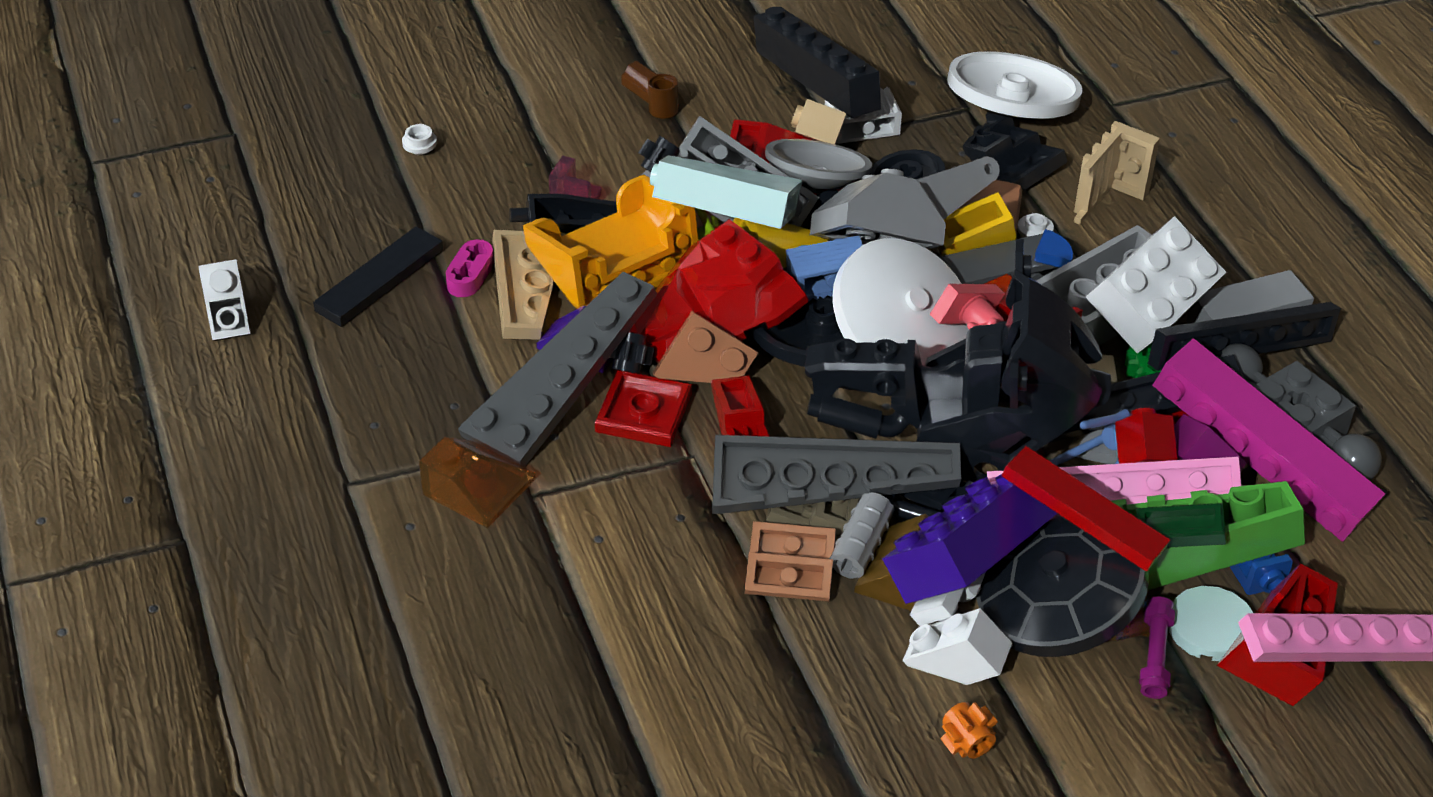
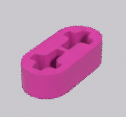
(463, 266)

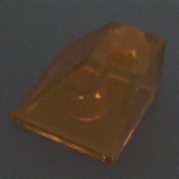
(472, 479)

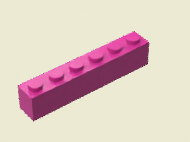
(1268, 438)

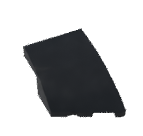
(1015, 149)

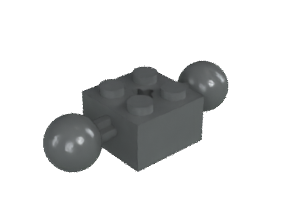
(1312, 405)

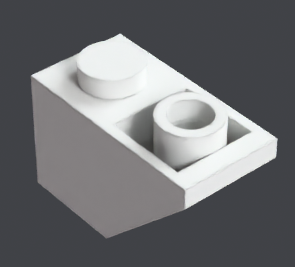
(224, 299)
(959, 648)

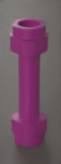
(1155, 678)

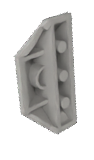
(714, 146)

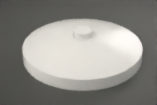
(1014, 84)
(889, 294)

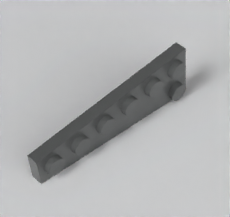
(545, 388)
(800, 471)

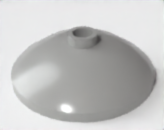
(818, 163)

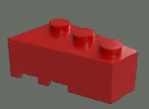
(1299, 593)

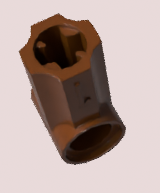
(654, 88)

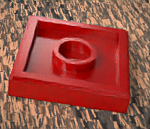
(643, 408)

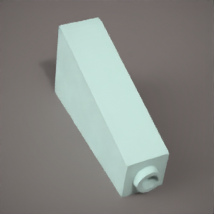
(727, 190)

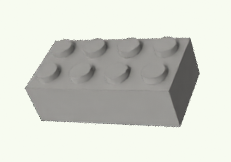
(1083, 274)

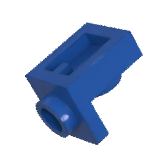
(1262, 573)

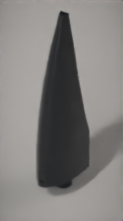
(565, 210)

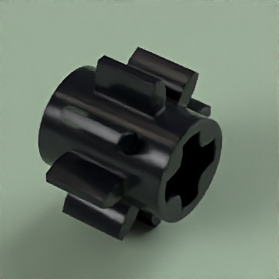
(656, 151)
(632, 353)

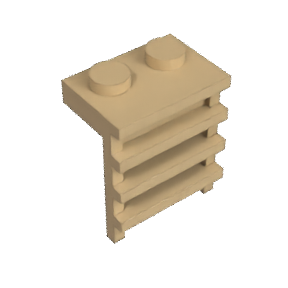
(1120, 162)

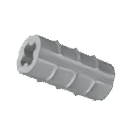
(862, 535)

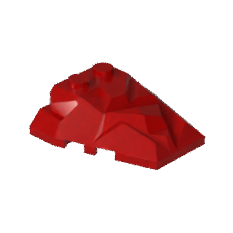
(726, 281)

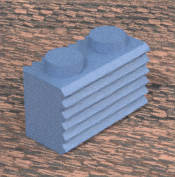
(818, 264)

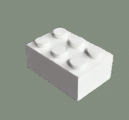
(1155, 284)

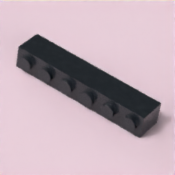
(817, 62)

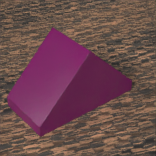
(1200, 442)

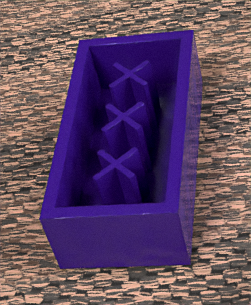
(964, 539)

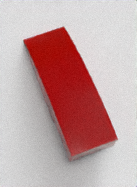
(738, 407)

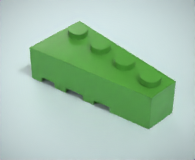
(1256, 521)

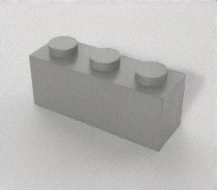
(1250, 297)

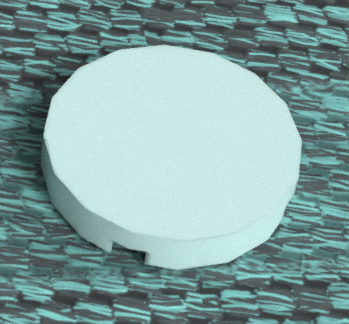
(1207, 620)

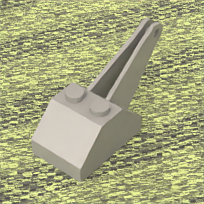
(902, 206)

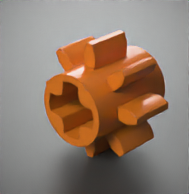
(969, 730)

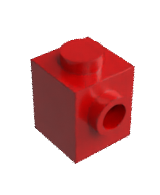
(1145, 437)

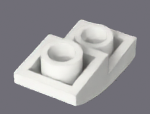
(944, 605)

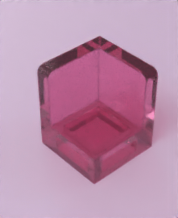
(564, 181)

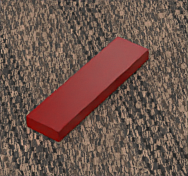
(1086, 508)

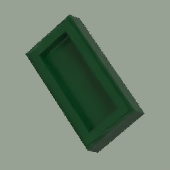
(1187, 523)

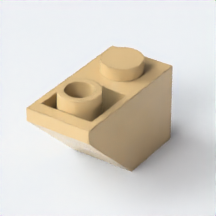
(818, 122)

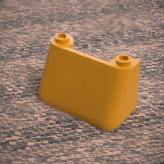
(639, 239)

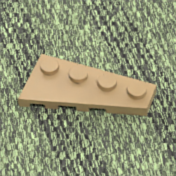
(521, 286)

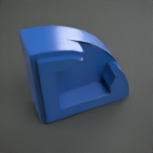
(1053, 250)

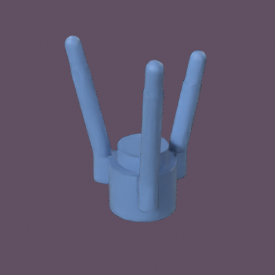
(1107, 437)

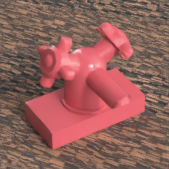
(969, 305)

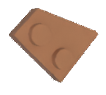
(704, 353)

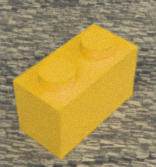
(978, 226)

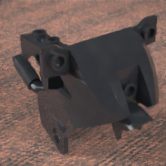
(956, 394)

